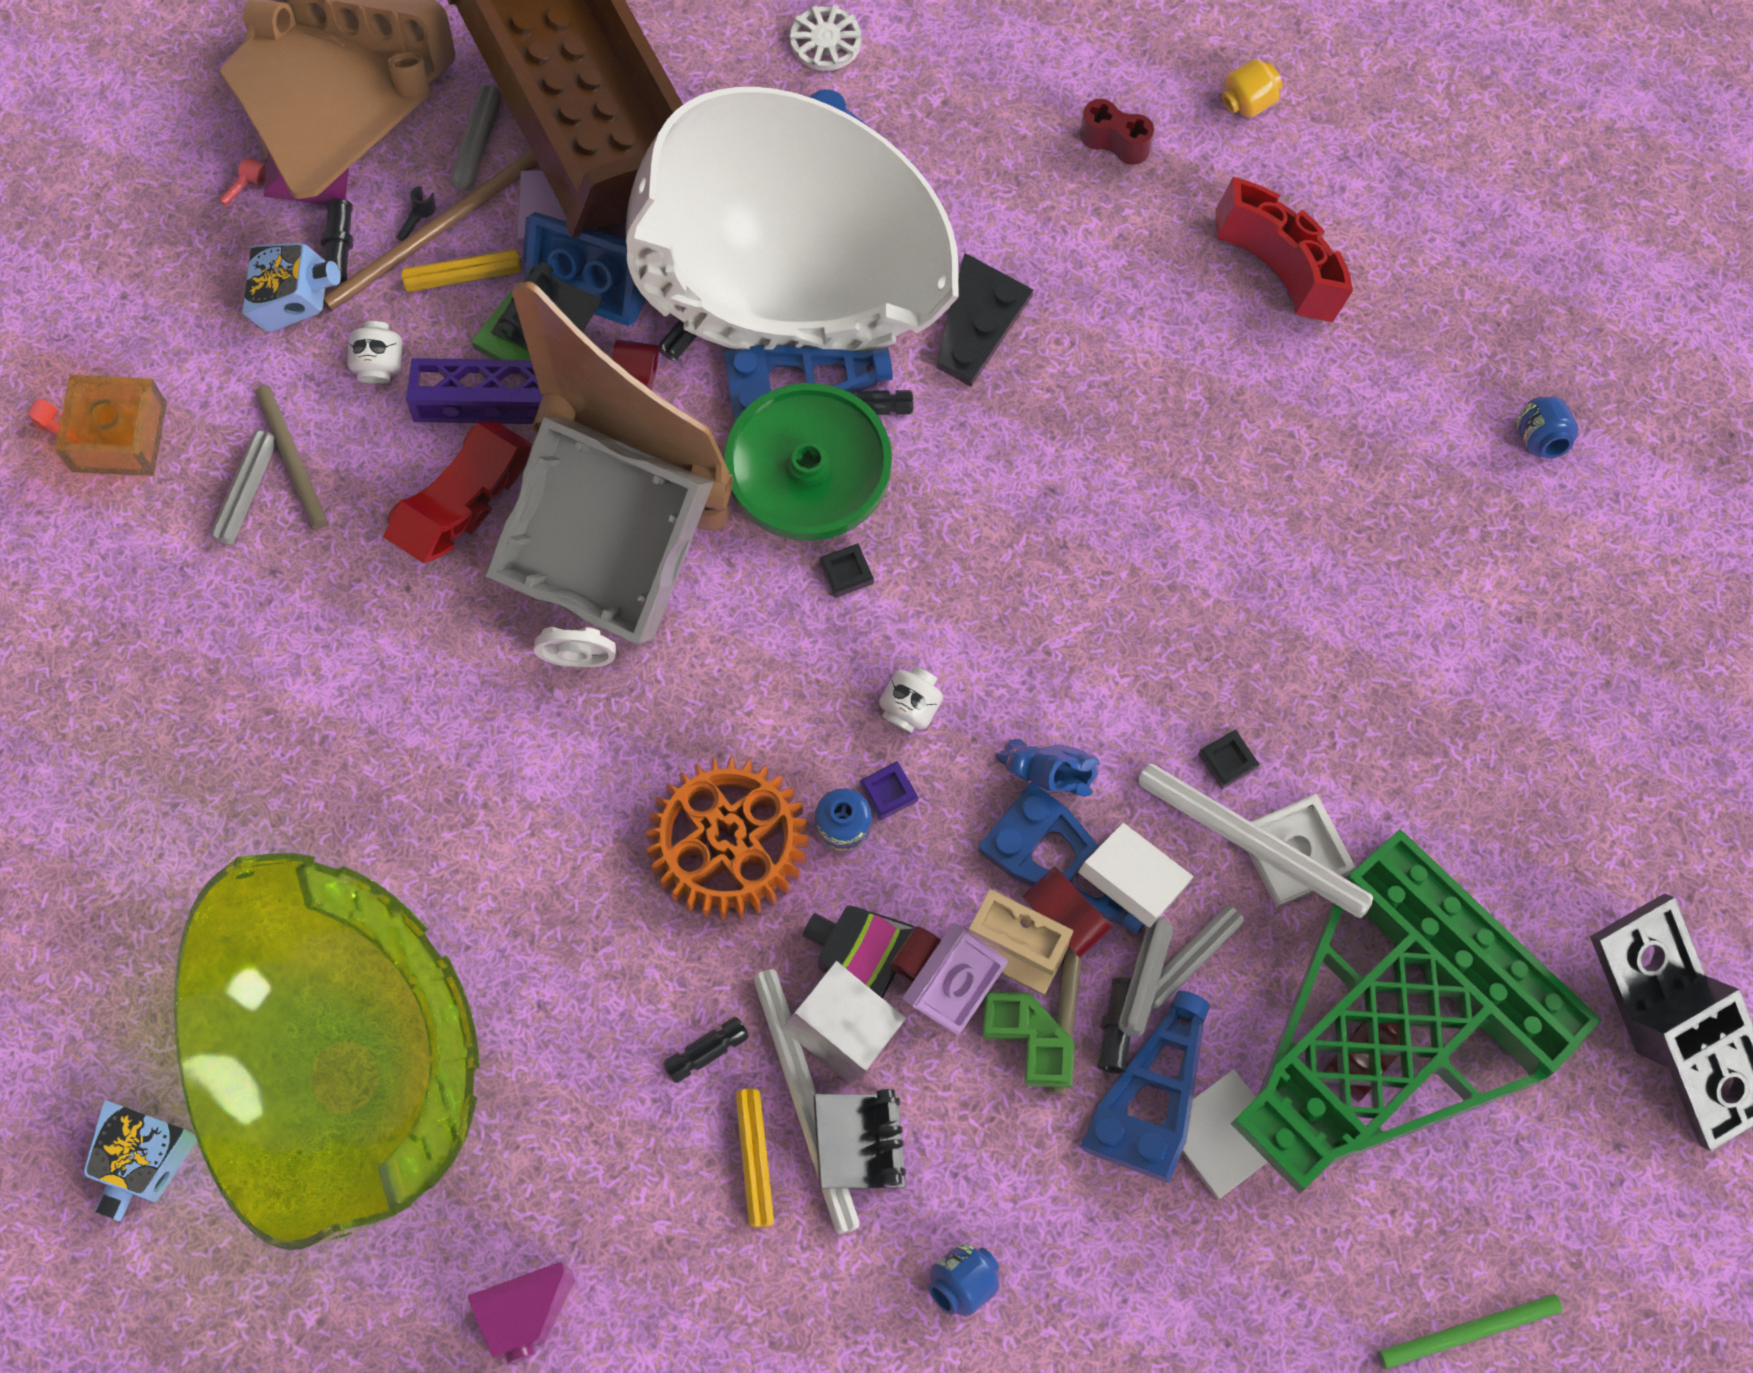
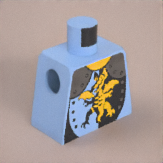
(286, 284)
(133, 1157)

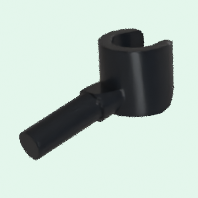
(419, 210)

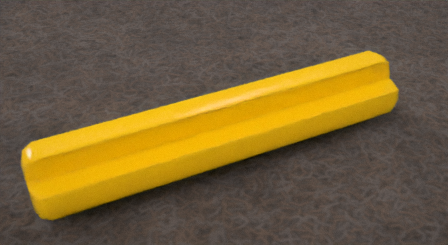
(461, 270)
(754, 1158)

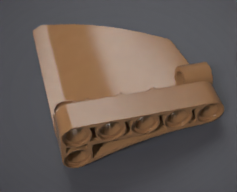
(334, 78)
(598, 393)

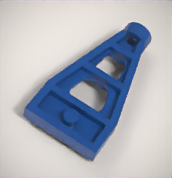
(750, 369)
(1025, 827)
(1138, 1143)

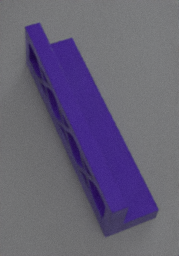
(476, 404)

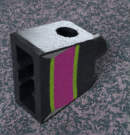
(860, 943)

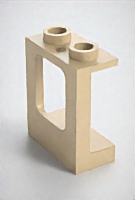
(1031, 951)

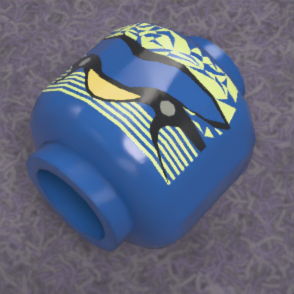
(1547, 427)
(847, 832)
(964, 1280)

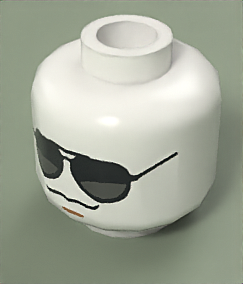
(374, 353)
(911, 699)

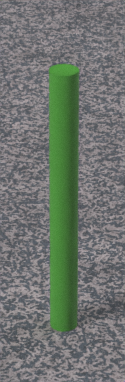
(1470, 1331)

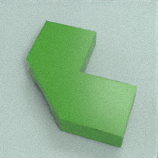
(1049, 1046)

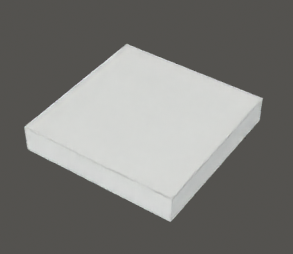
(1311, 832)
(1135, 874)
(1213, 1145)

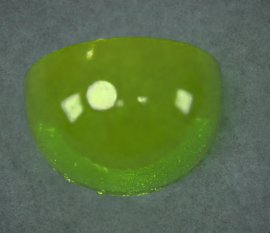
(319, 1048)

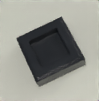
(846, 570)
(1228, 759)

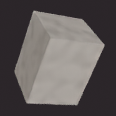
(844, 1023)

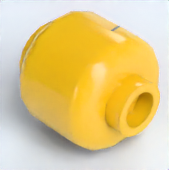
(1252, 88)

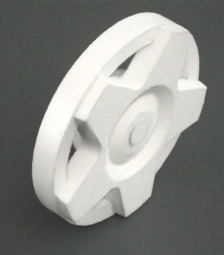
(574, 647)

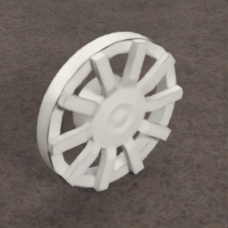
(825, 38)

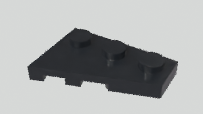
(979, 318)

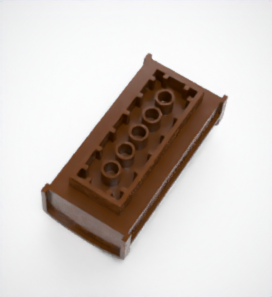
(580, 93)

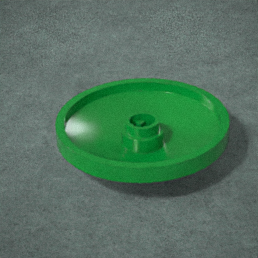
(808, 461)

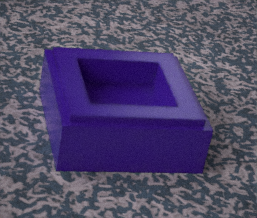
(888, 790)

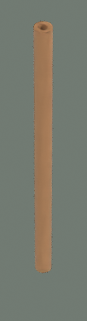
(429, 231)

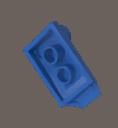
(588, 262)

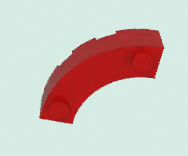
(1288, 244)
(461, 494)

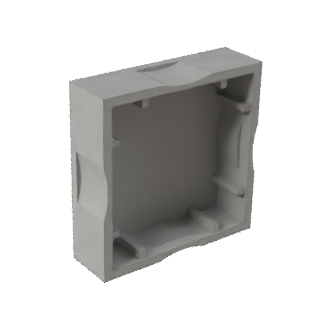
(599, 528)

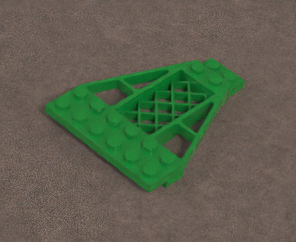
(1465, 957)

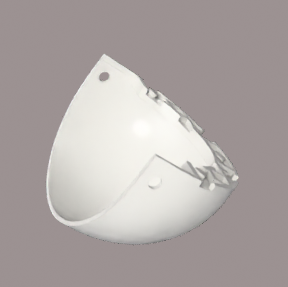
(786, 226)

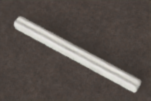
(1256, 841)
(801, 1089)

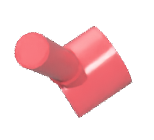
(248, 171)
(42, 416)

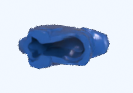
(1051, 767)

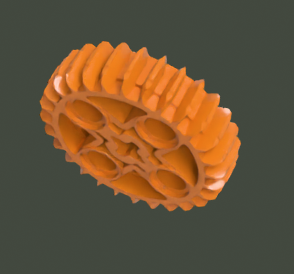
(729, 820)

